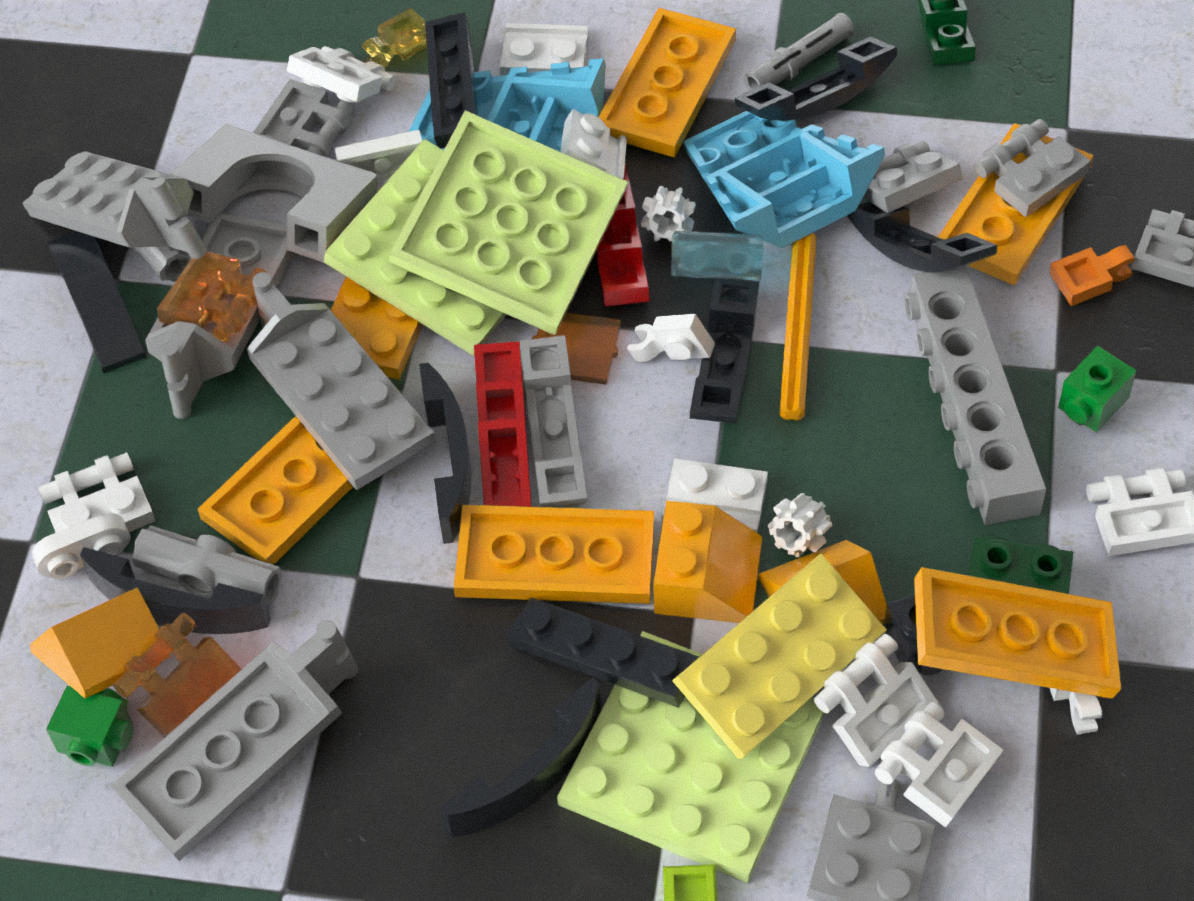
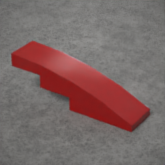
(621, 256)
(502, 425)

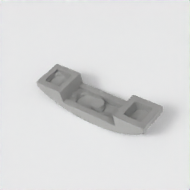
(552, 422)

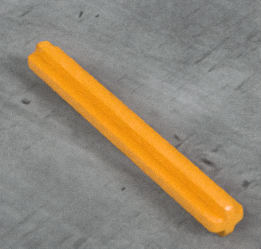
(798, 328)

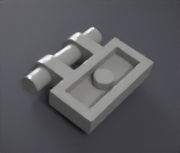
(297, 111)
(910, 176)
(1040, 176)
(1167, 248)

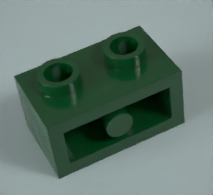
(1021, 564)

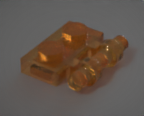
(200, 292)
(188, 686)

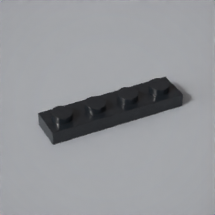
(450, 74)
(600, 650)

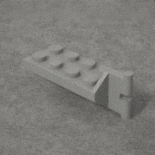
(118, 204)
(194, 353)
(334, 387)
(237, 740)

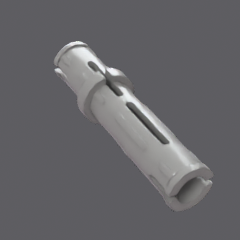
(800, 53)

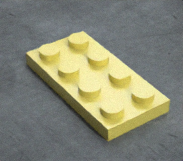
(779, 656)

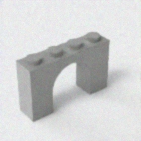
(246, 162)

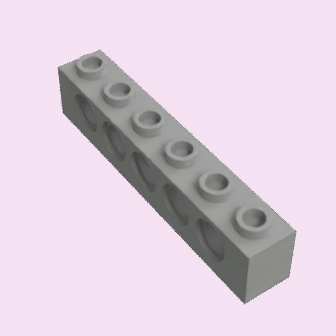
(966, 361)

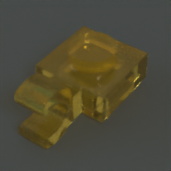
(399, 35)

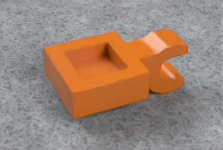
(1089, 275)

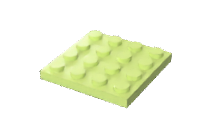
(508, 222)
(364, 252)
(679, 784)

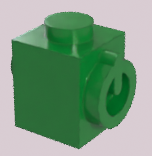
(1096, 389)
(91, 727)

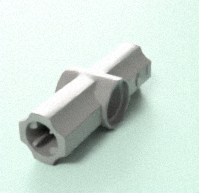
(203, 563)

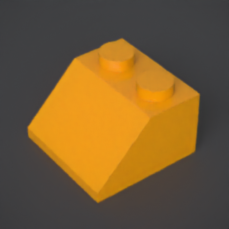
(705, 564)

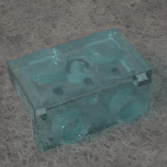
(717, 255)

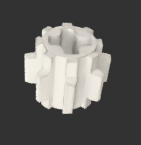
(658, 206)
(799, 525)

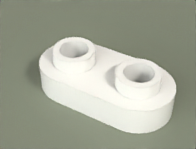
(59, 553)

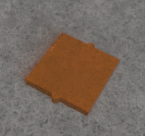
(589, 345)

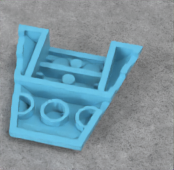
(531, 102)
(782, 176)

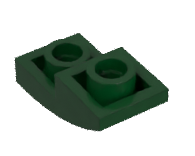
(947, 31)

